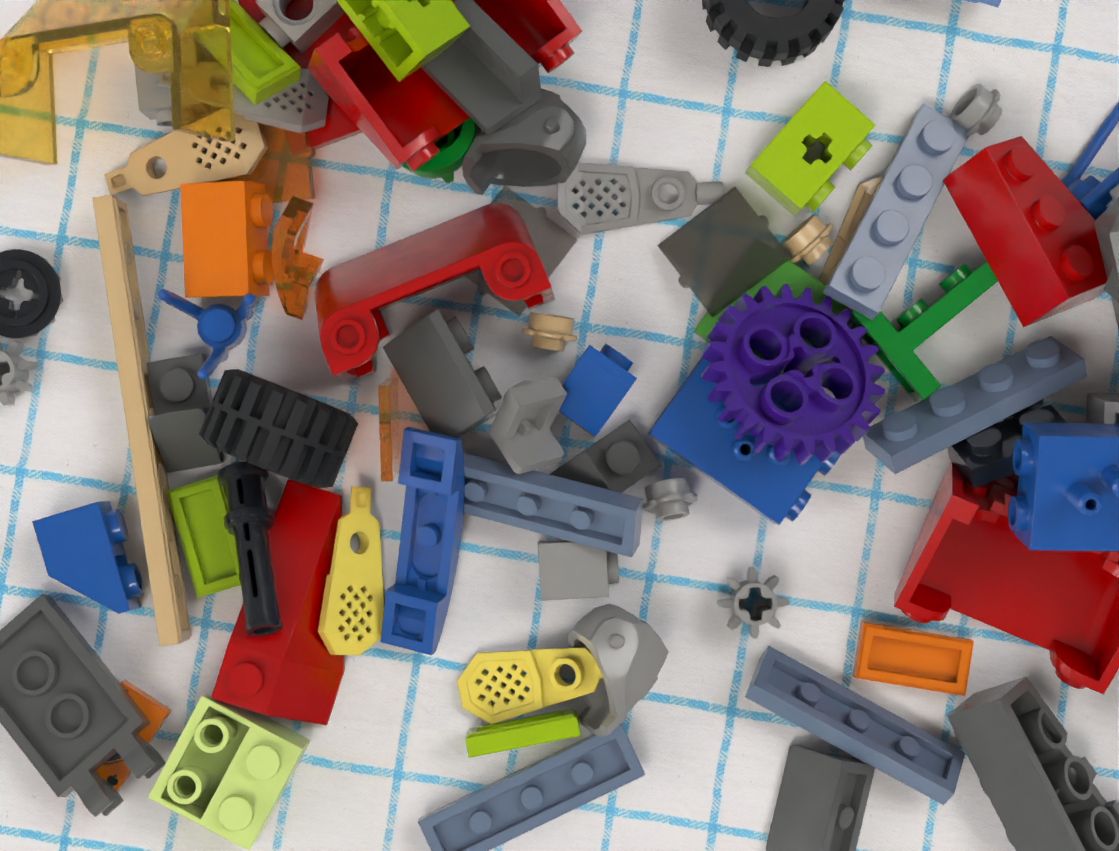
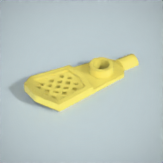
(354, 572)
(541, 677)

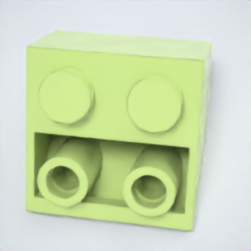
(229, 770)

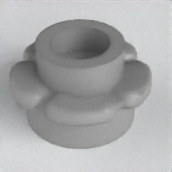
(977, 110)
(669, 499)

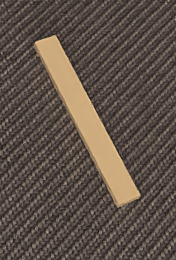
(147, 464)

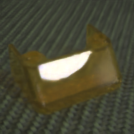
(163, 38)

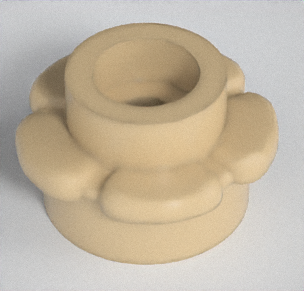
(808, 240)
(549, 331)

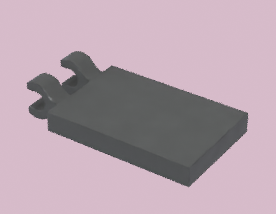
(68, 707)

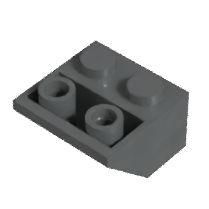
(441, 378)

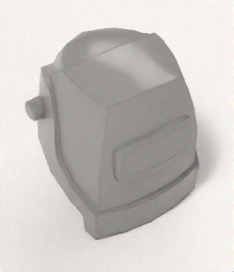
(628, 659)

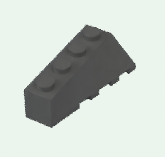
(1031, 775)

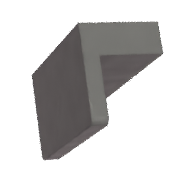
(486, 72)
(819, 802)

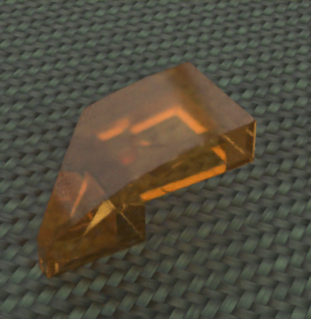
(293, 268)

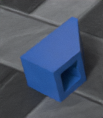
(596, 387)
(88, 555)

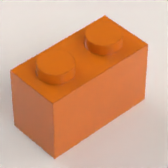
(226, 239)

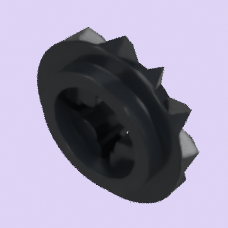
(37, 277)

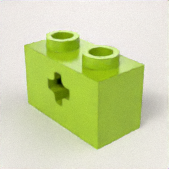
(406, 31)
(822, 119)

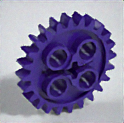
(812, 418)

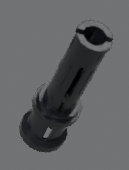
(249, 523)

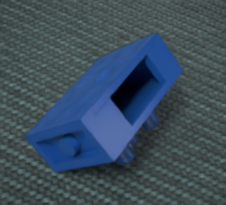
(694, 434)
(1066, 487)

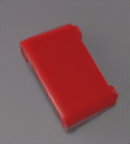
(415, 113)
(356, 291)
(982, 570)

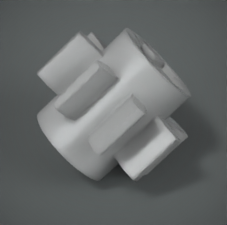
(18, 375)
(763, 613)

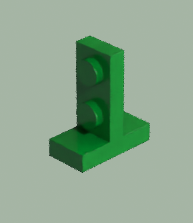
(919, 324)

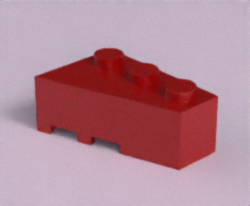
(1029, 230)

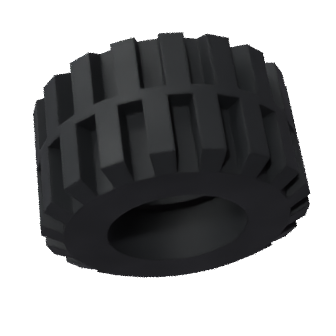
(770, 37)
(278, 429)

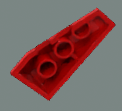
(290, 670)

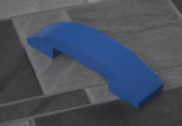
(428, 540)

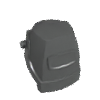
(529, 150)

